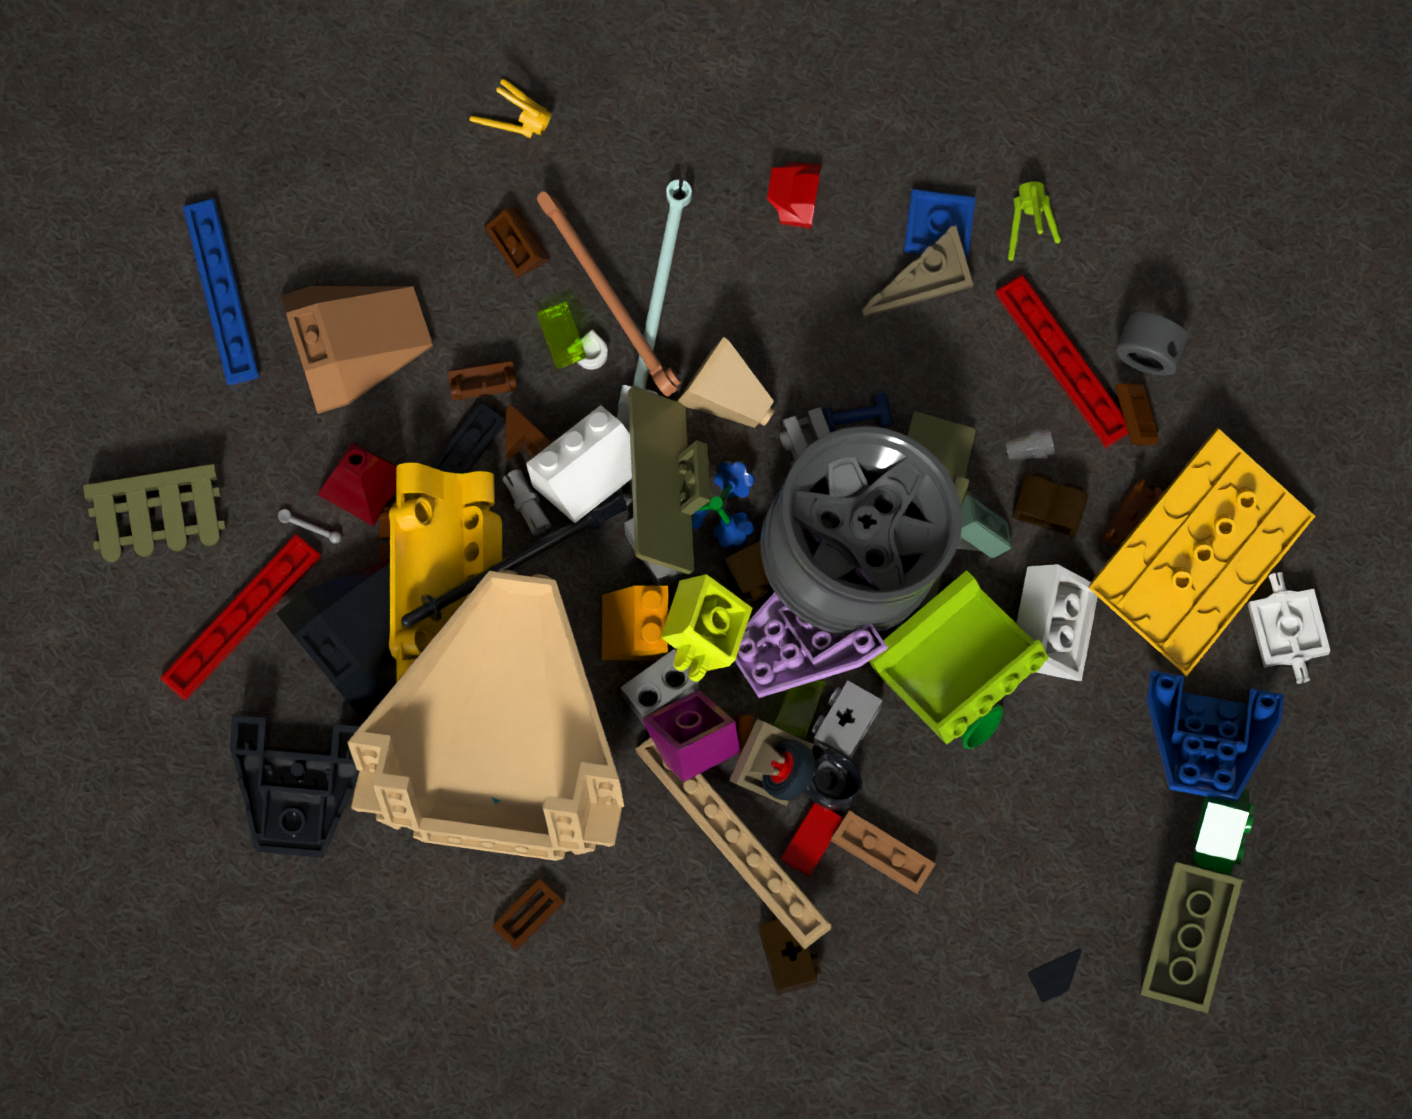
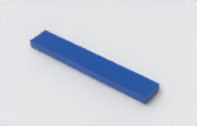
(220, 291)

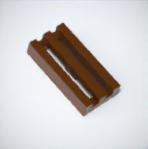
(537, 924)

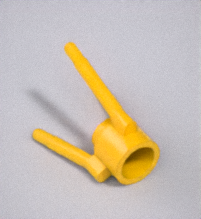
(534, 116)

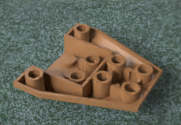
(354, 337)

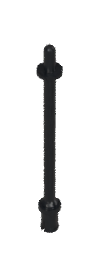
(595, 518)

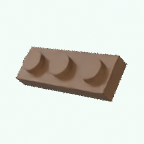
(883, 852)

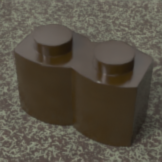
(1050, 505)

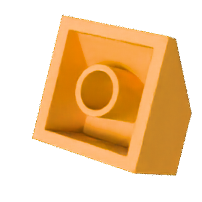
(634, 623)

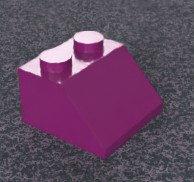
(692, 735)

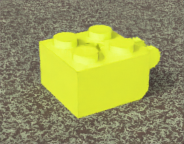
(705, 626)

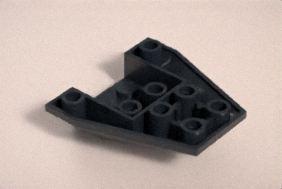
(348, 633)

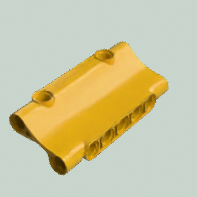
(436, 542)

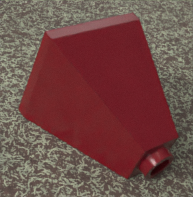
(361, 483)

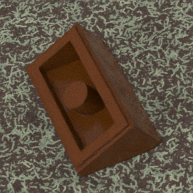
(516, 241)

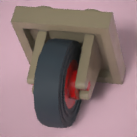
(774, 763)

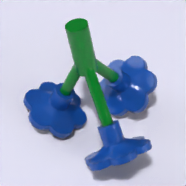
(733, 529)

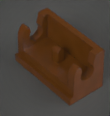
(1130, 513)

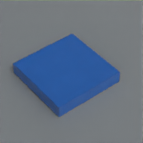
(933, 215)

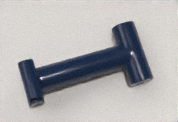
(879, 410)

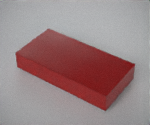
(811, 839)

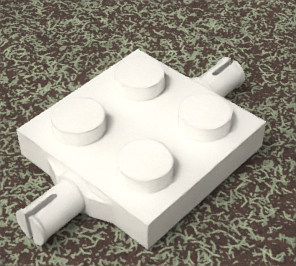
(1289, 628)

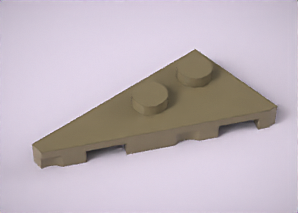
(934, 274)

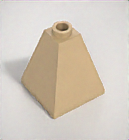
(728, 388)

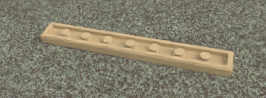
(741, 849)

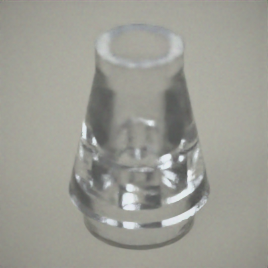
(1032, 445)

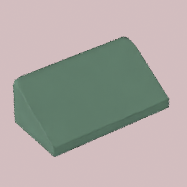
(984, 528)

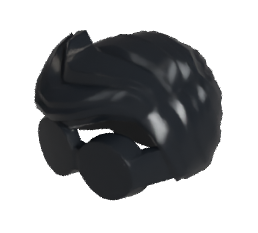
(834, 781)

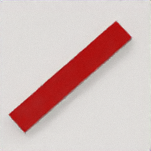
(1063, 360)
(240, 617)

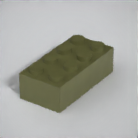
(1191, 936)

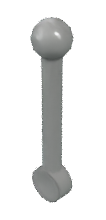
(285, 517)

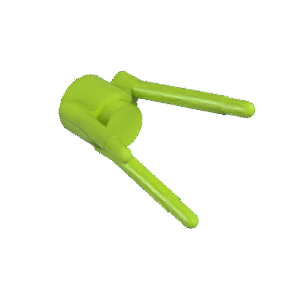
(1033, 201)

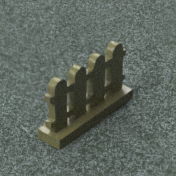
(138, 506)

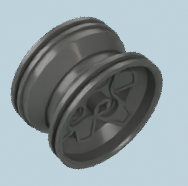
(903, 478)

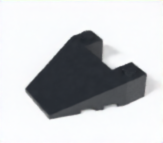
(292, 793)

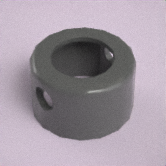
(1155, 344)

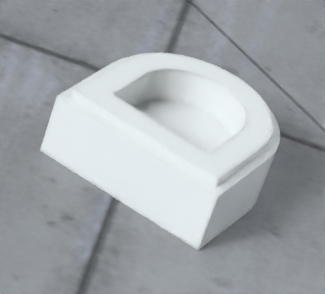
(595, 350)

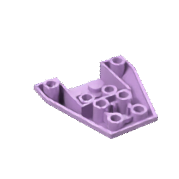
(788, 652)

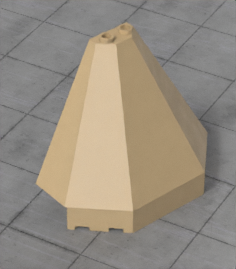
(498, 715)

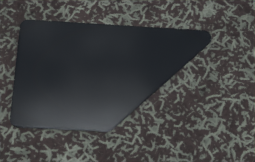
(1055, 977)

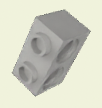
(654, 682)

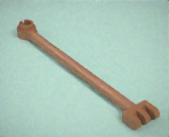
(665, 379)

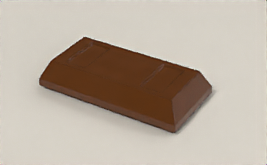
(1137, 414)

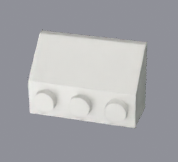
(583, 464)
(1060, 614)

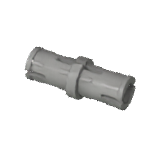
(526, 502)

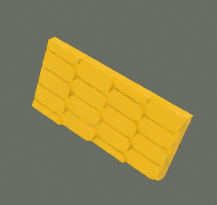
(1201, 551)

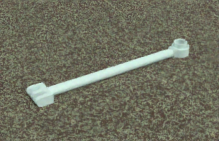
(661, 277)

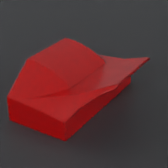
(794, 192)

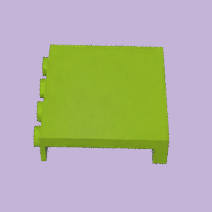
(957, 658)

